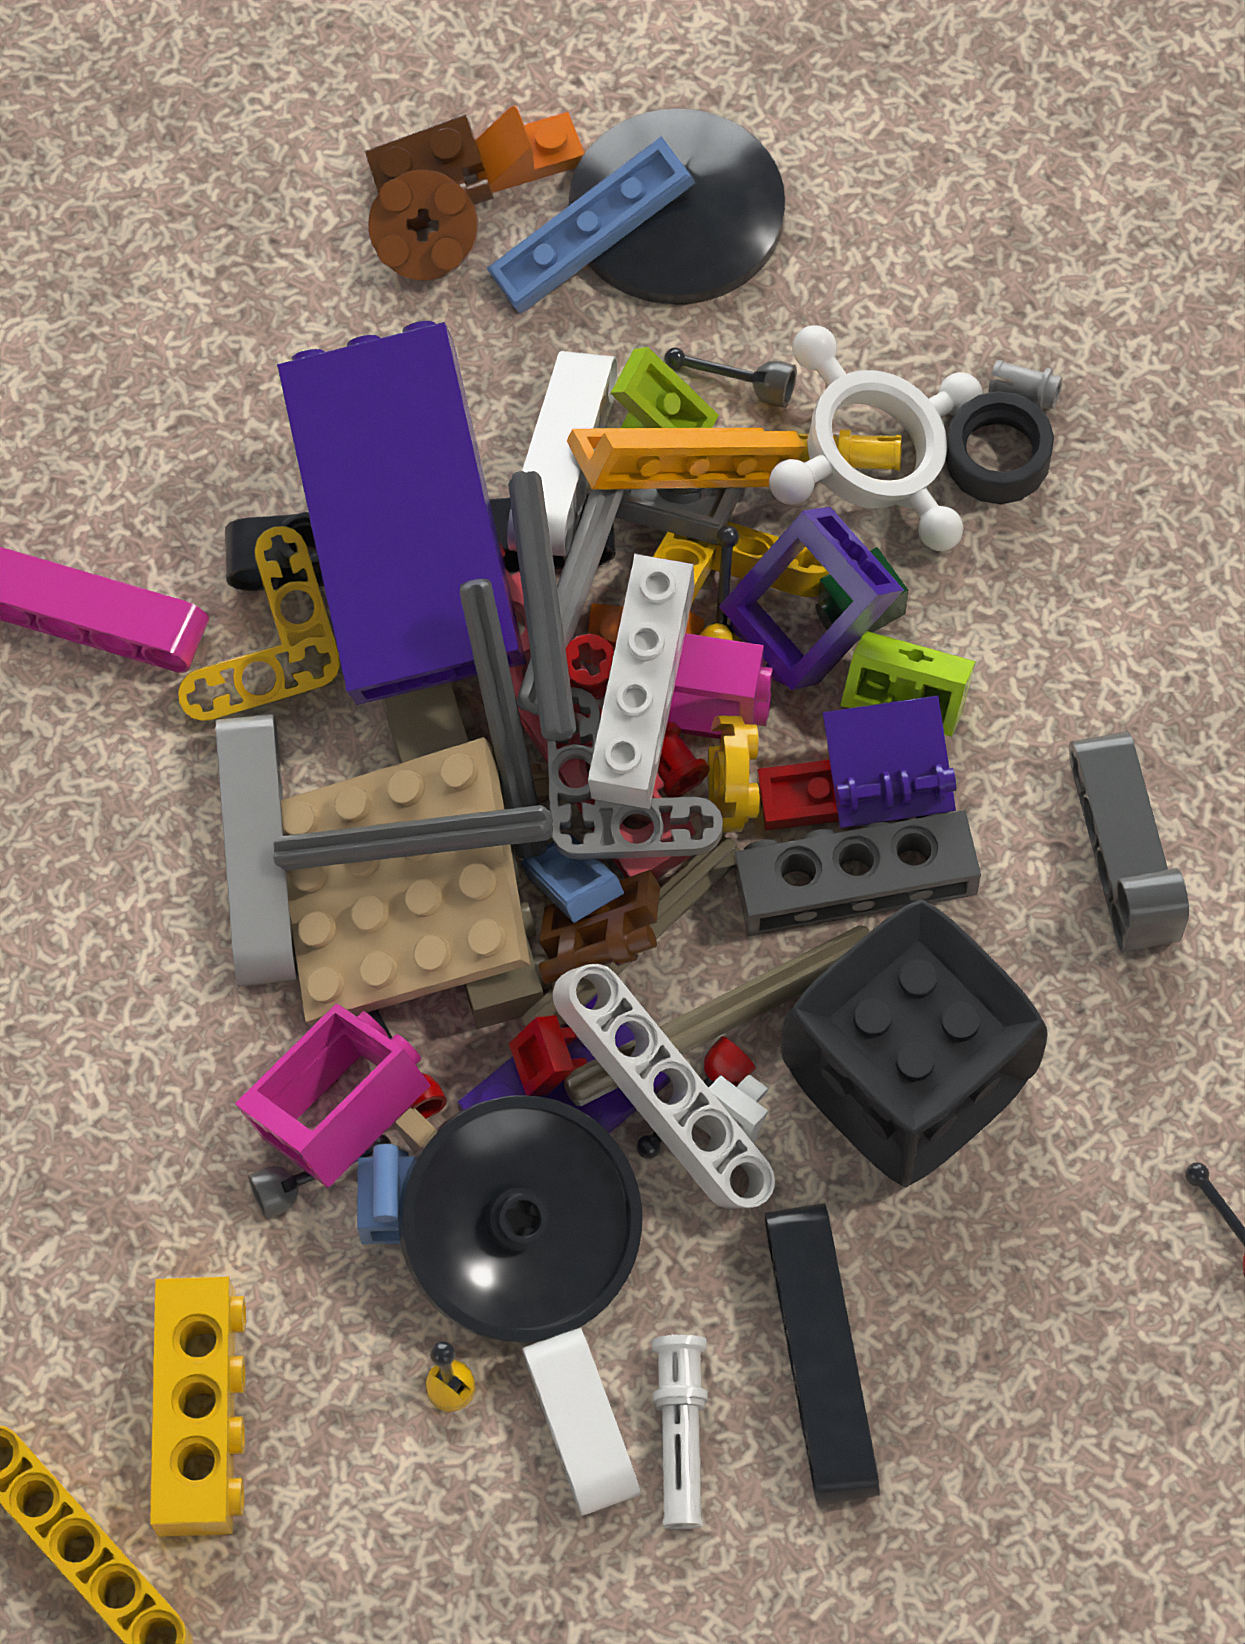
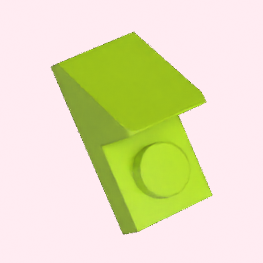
(658, 395)

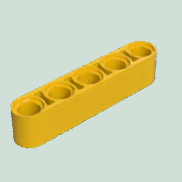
(105, 1564)

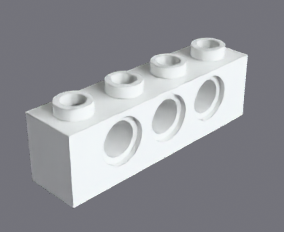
(641, 681)

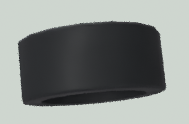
(1007, 410)

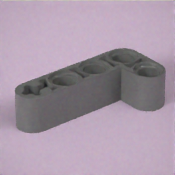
(1141, 893)

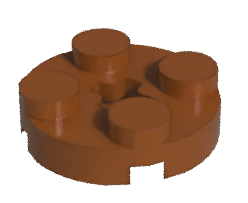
(401, 201)

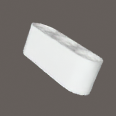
(581, 1421)

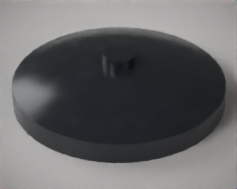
(710, 233)
(520, 1218)

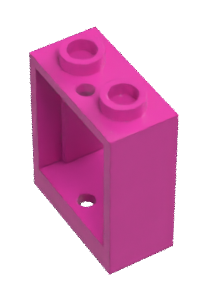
(719, 680)
(311, 1069)

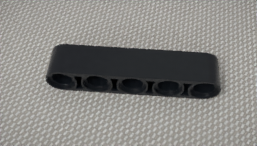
(821, 1355)

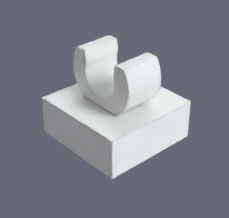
(741, 1104)

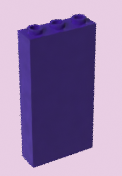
(396, 507)

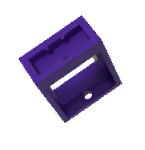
(852, 568)

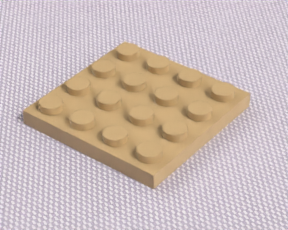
(410, 922)

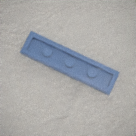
(591, 225)

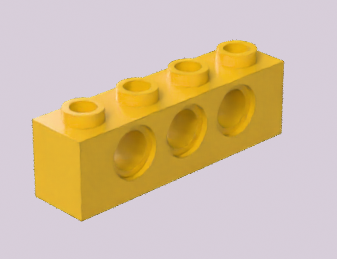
(181, 1312)

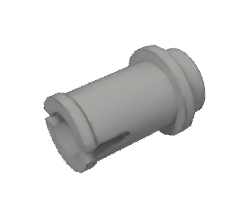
(1034, 385)

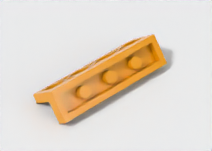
(681, 456)

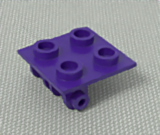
(889, 761)

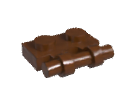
(440, 148)
(604, 936)

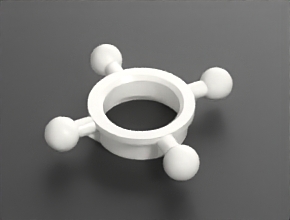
(794, 480)

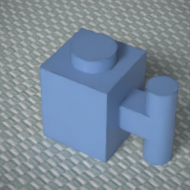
(379, 1194)

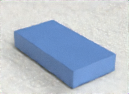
(572, 884)

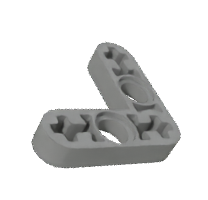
(607, 816)

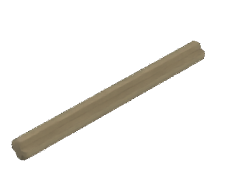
(724, 1011)

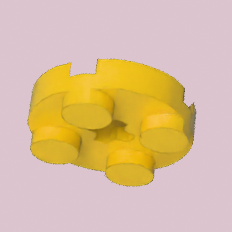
(729, 772)

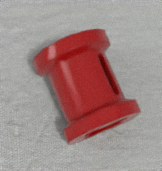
(599, 653)
(678, 765)

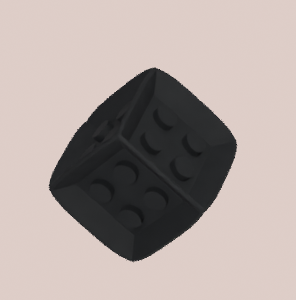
(913, 1042)

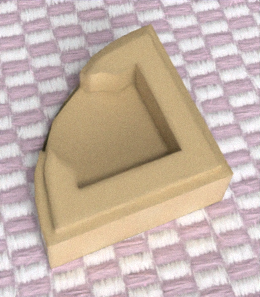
(414, 1129)

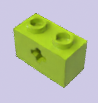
(900, 671)

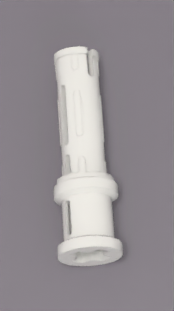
(680, 1402)

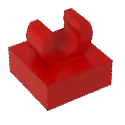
(543, 1055)

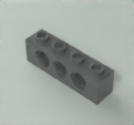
(833, 895)

